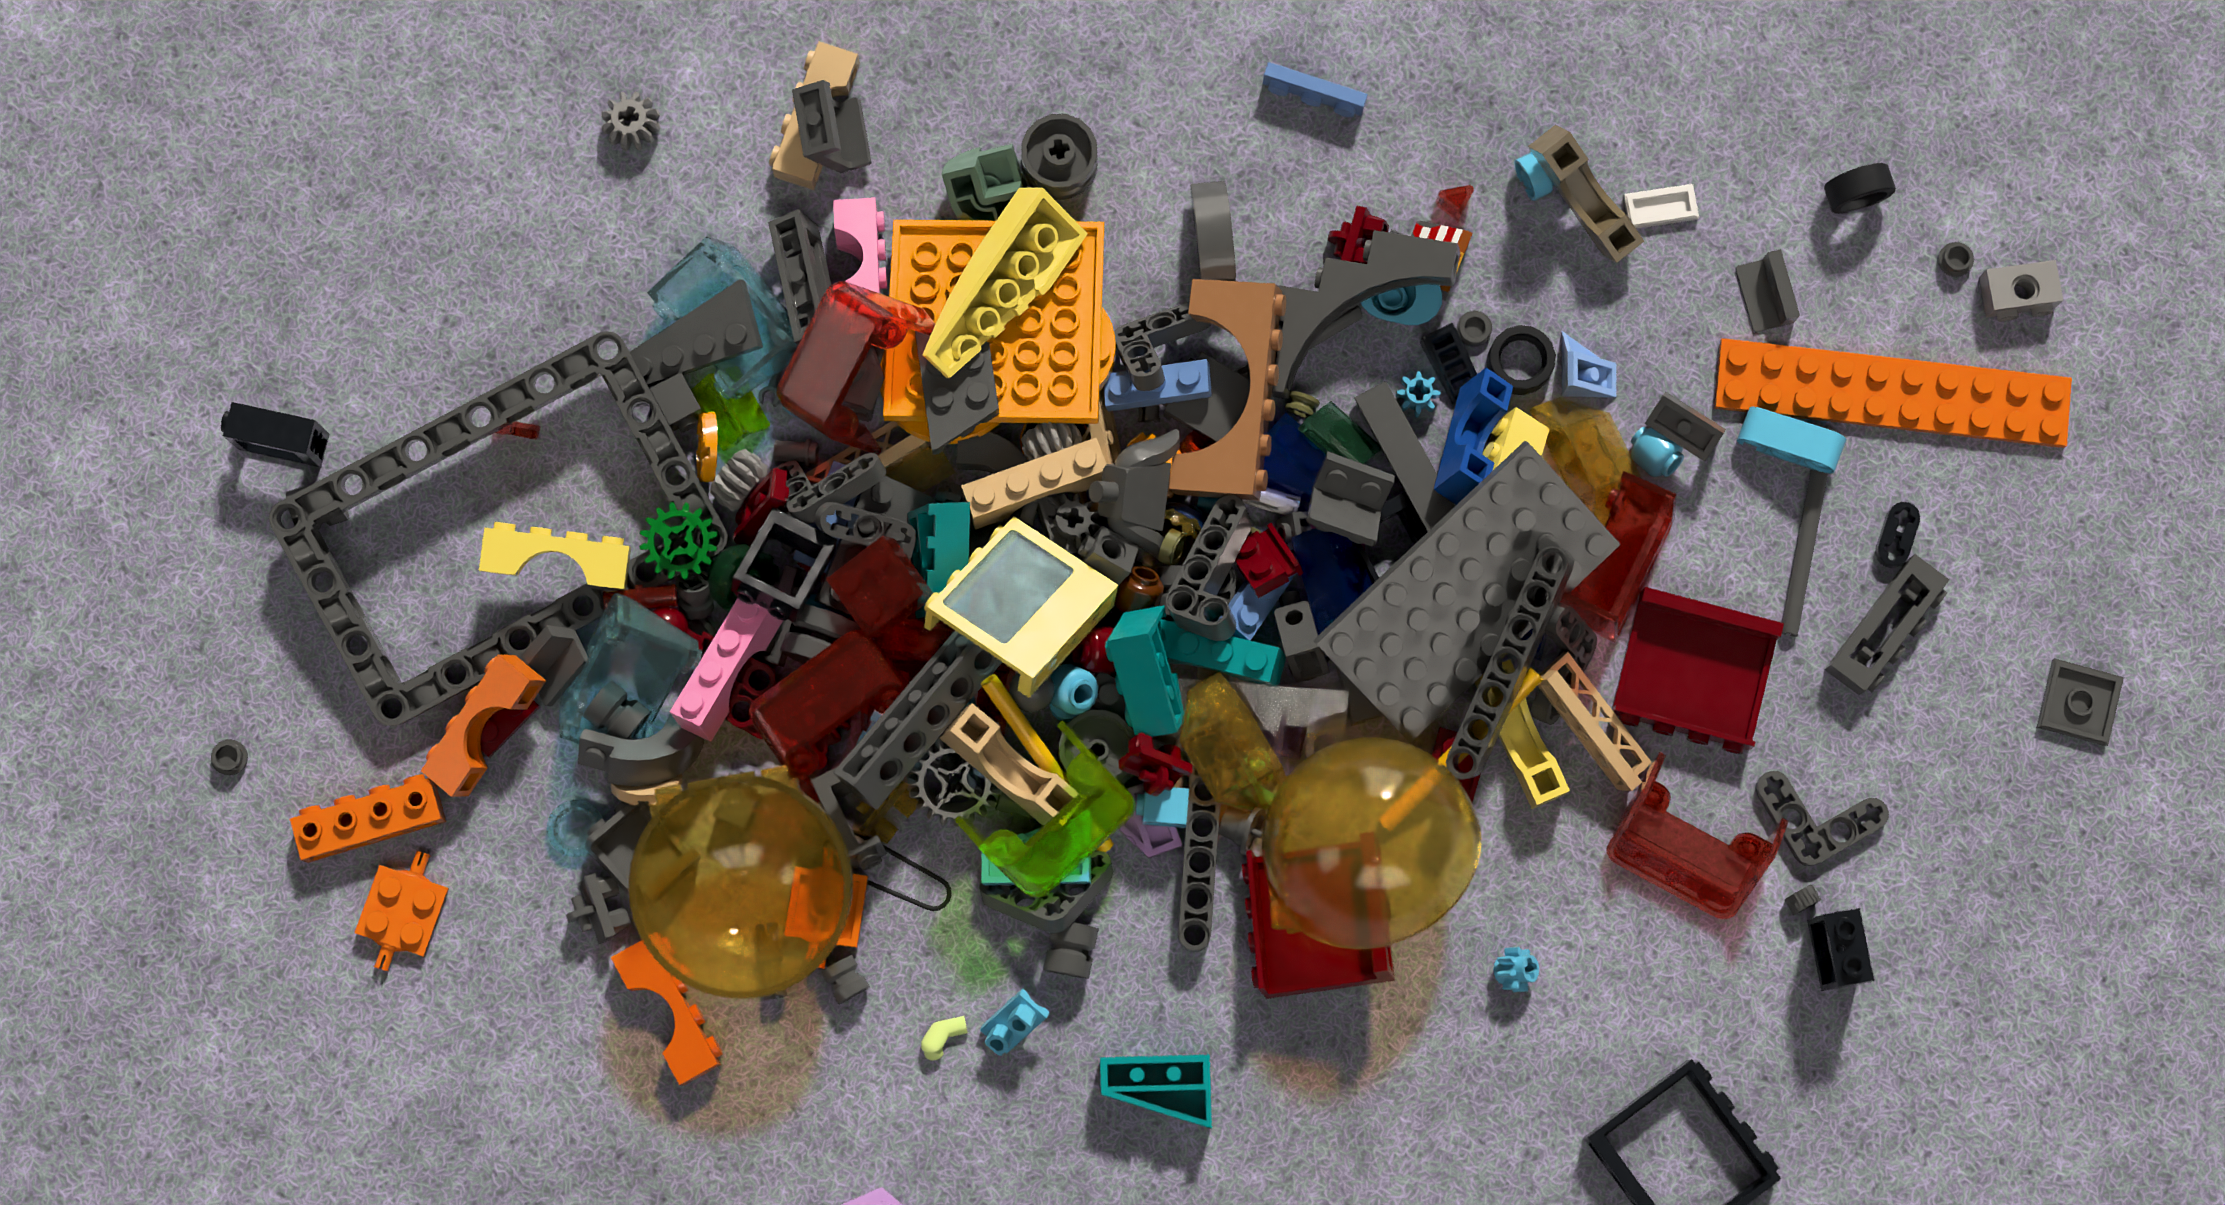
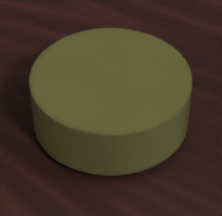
(1172, 547)

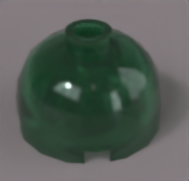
(725, 566)

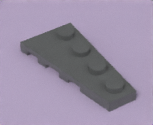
(704, 337)

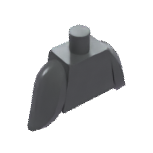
(1137, 489)

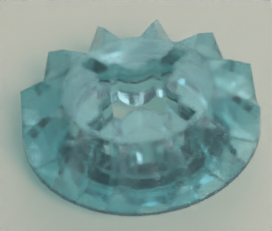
(558, 826)

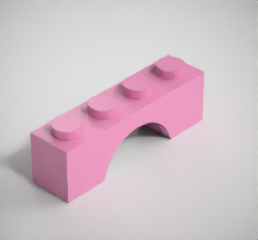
(857, 232)
(707, 693)

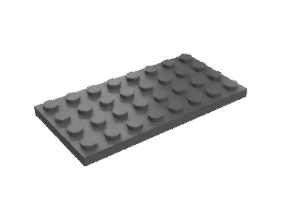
(1445, 602)

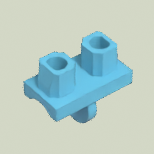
(1013, 1023)

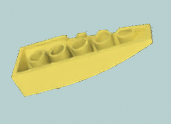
(1005, 274)

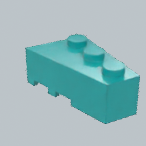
(940, 543)
(1144, 673)
(1162, 1084)

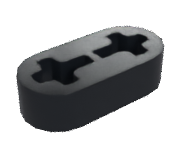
(1906, 536)

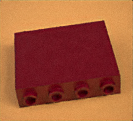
(1695, 670)
(1297, 962)

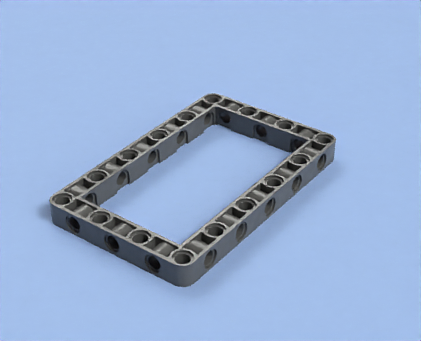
(443, 439)

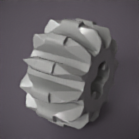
(638, 129)
(1049, 438)
(738, 479)

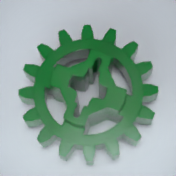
(662, 529)

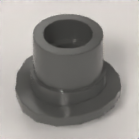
(1242, 826)

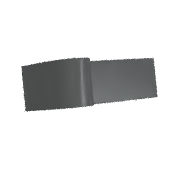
(1225, 525)

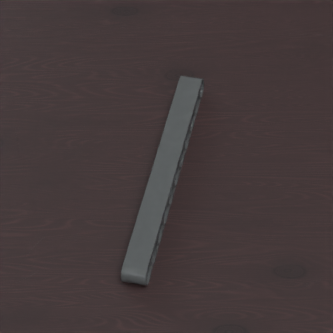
(1201, 845)

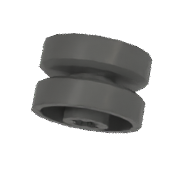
(1055, 137)
(822, 630)
(1099, 731)

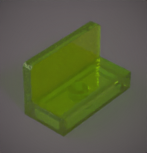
(733, 416)

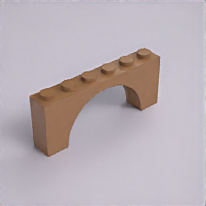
(1237, 460)

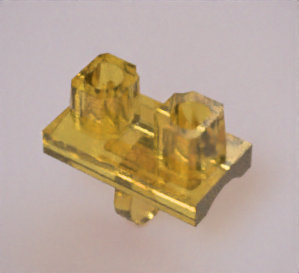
(876, 823)

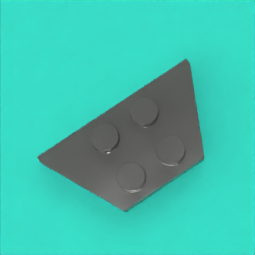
(957, 402)

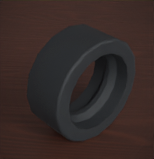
(1859, 188)
(1533, 336)

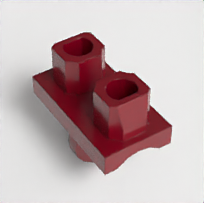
(1352, 236)
(1157, 768)

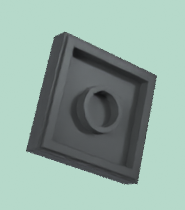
(2080, 702)

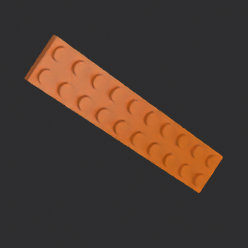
(1894, 393)

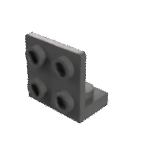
(1349, 499)

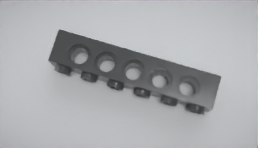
(916, 719)

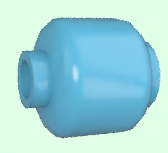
(1655, 452)
(1073, 689)

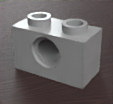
(2037, 278)

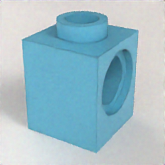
(1166, 809)

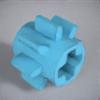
(1425, 388)
(1516, 969)

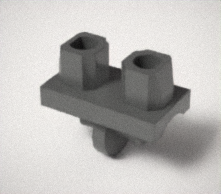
(594, 893)

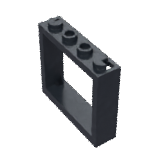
(1719, 1105)

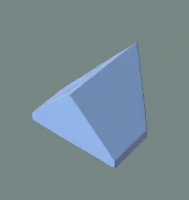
(1585, 372)

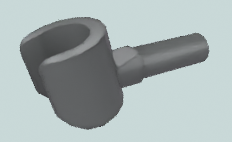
(773, 383)

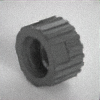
(1802, 899)

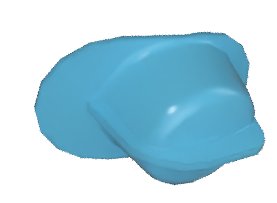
(1406, 304)

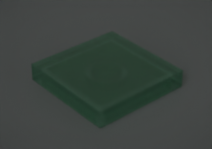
(1337, 433)

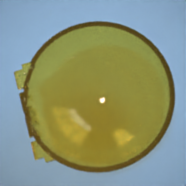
(1368, 844)
(740, 883)

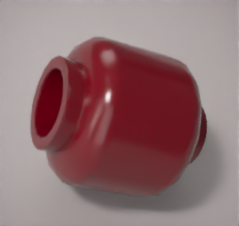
(1091, 651)

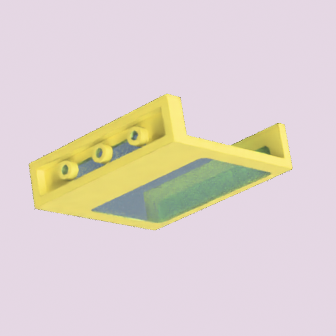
(1023, 602)

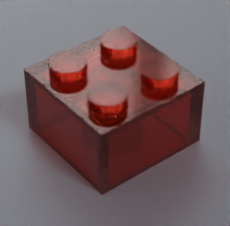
(880, 587)

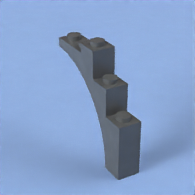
(1391, 264)

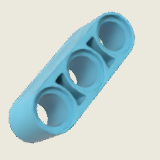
(1792, 440)

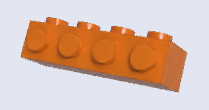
(367, 819)

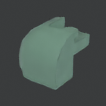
(982, 182)

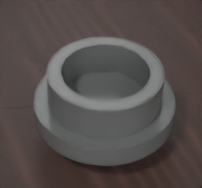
(1956, 259)
(229, 757)

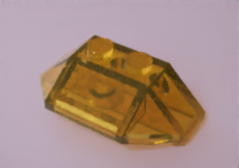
(1585, 450)
(1229, 746)

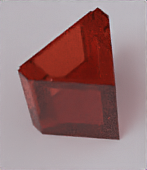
(1454, 200)

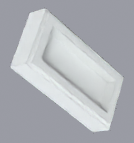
(1661, 206)

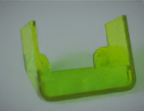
(1070, 835)

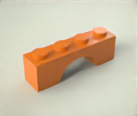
(457, 759)
(689, 1051)

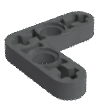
(1143, 335)
(837, 487)
(882, 526)
(1572, 636)
(1819, 834)
(1045, 910)

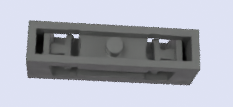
(804, 271)
(1922, 580)

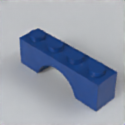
(1476, 412)

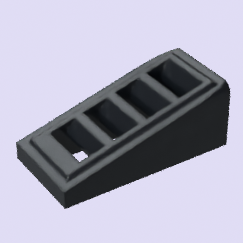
(1433, 355)

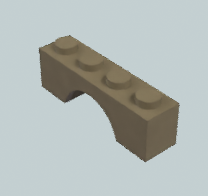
(1597, 213)

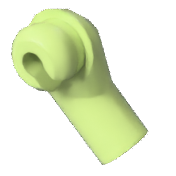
(938, 1033)

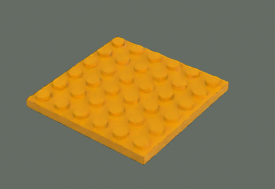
(1041, 360)

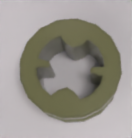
(1301, 404)

